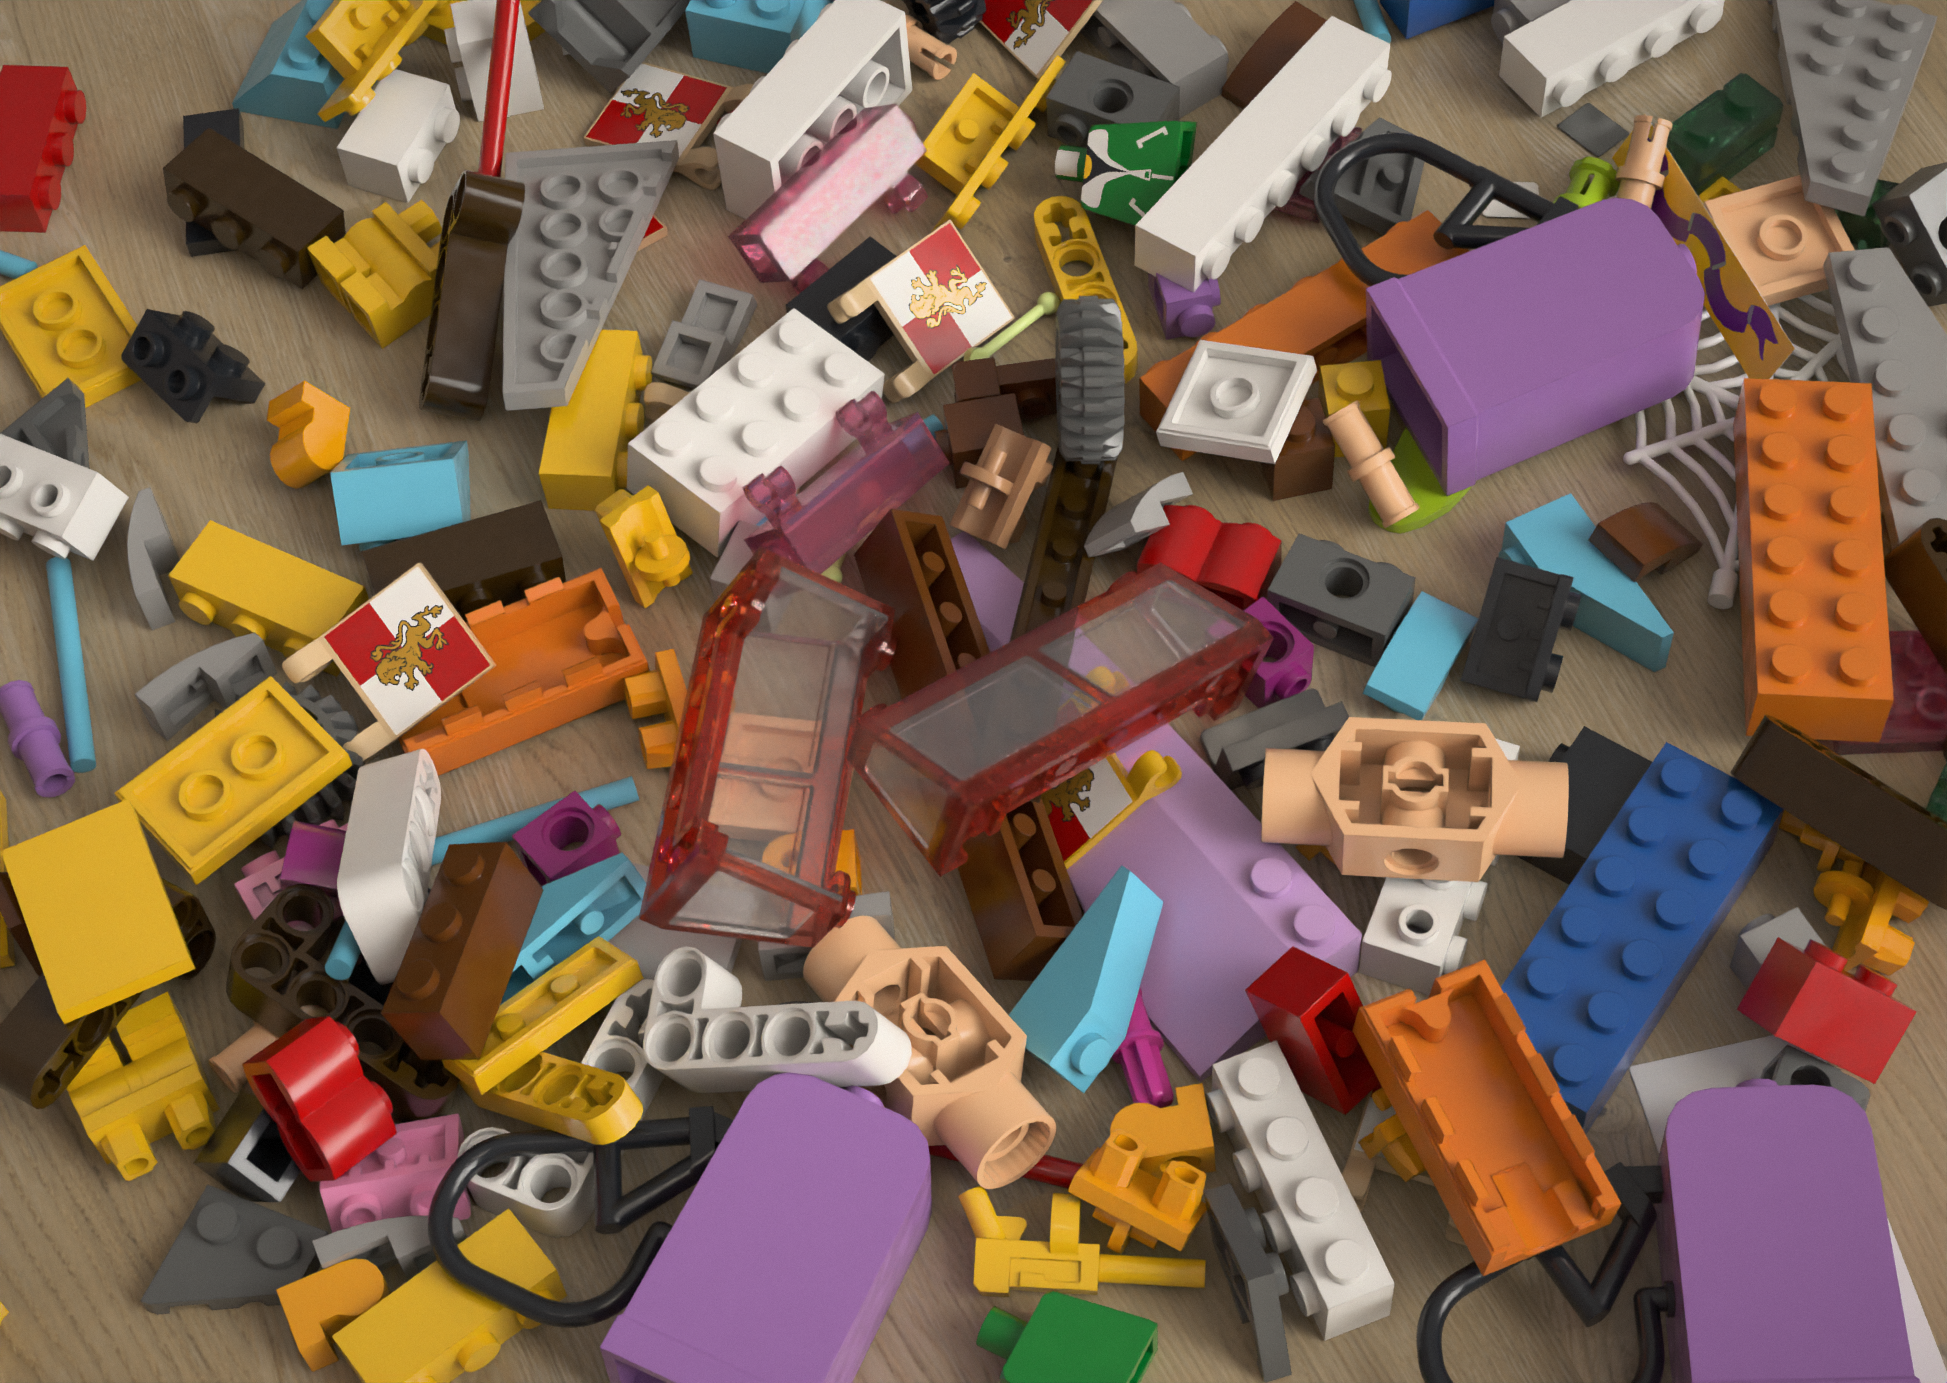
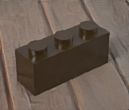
(251, 206)
(476, 558)

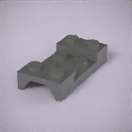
(608, 35)

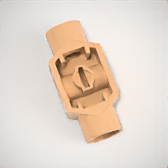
(1415, 800)
(964, 1048)

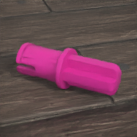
(1142, 1060)

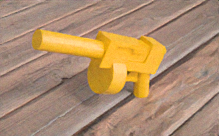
(1063, 1263)

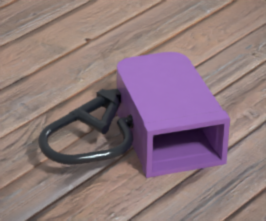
(1529, 329)
(1764, 1248)
(776, 1256)

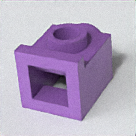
(1182, 310)

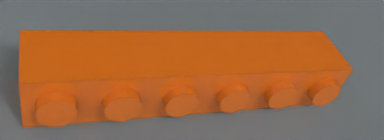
(1315, 318)

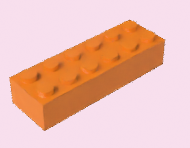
(1811, 559)

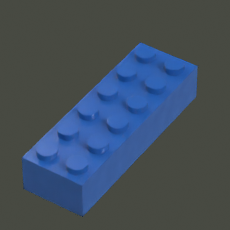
(1637, 922)

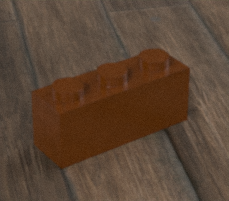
(463, 951)

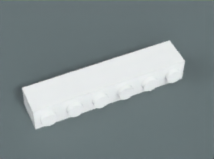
(1262, 155)

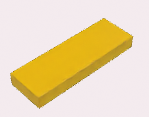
(549, 1011)

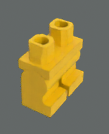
(383, 269)
(151, 1096)

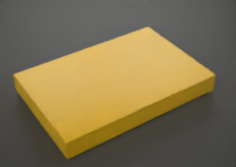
(68, 325)
(234, 779)
(97, 911)

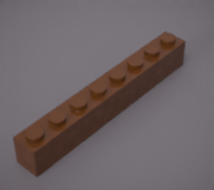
(1017, 874)

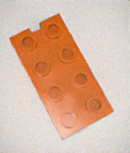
(555, 662)
(1486, 1118)

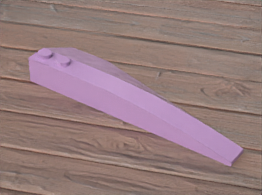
(1223, 891)

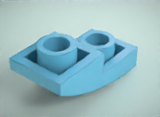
(1420, 656)

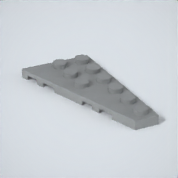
(1848, 83)
(570, 258)
(1903, 352)

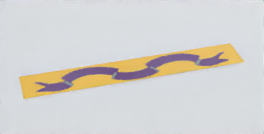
(1729, 291)

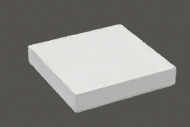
(1237, 401)

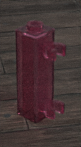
(830, 193)
(852, 494)

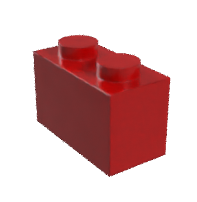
(1826, 1009)
(1312, 1017)

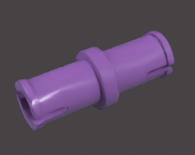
(35, 739)

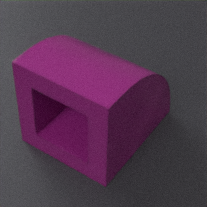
(313, 857)

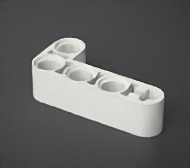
(389, 856)
(715, 1045)
(530, 1177)

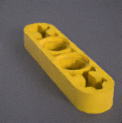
(1083, 247)
(565, 1099)

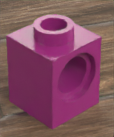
(1294, 657)
(566, 822)

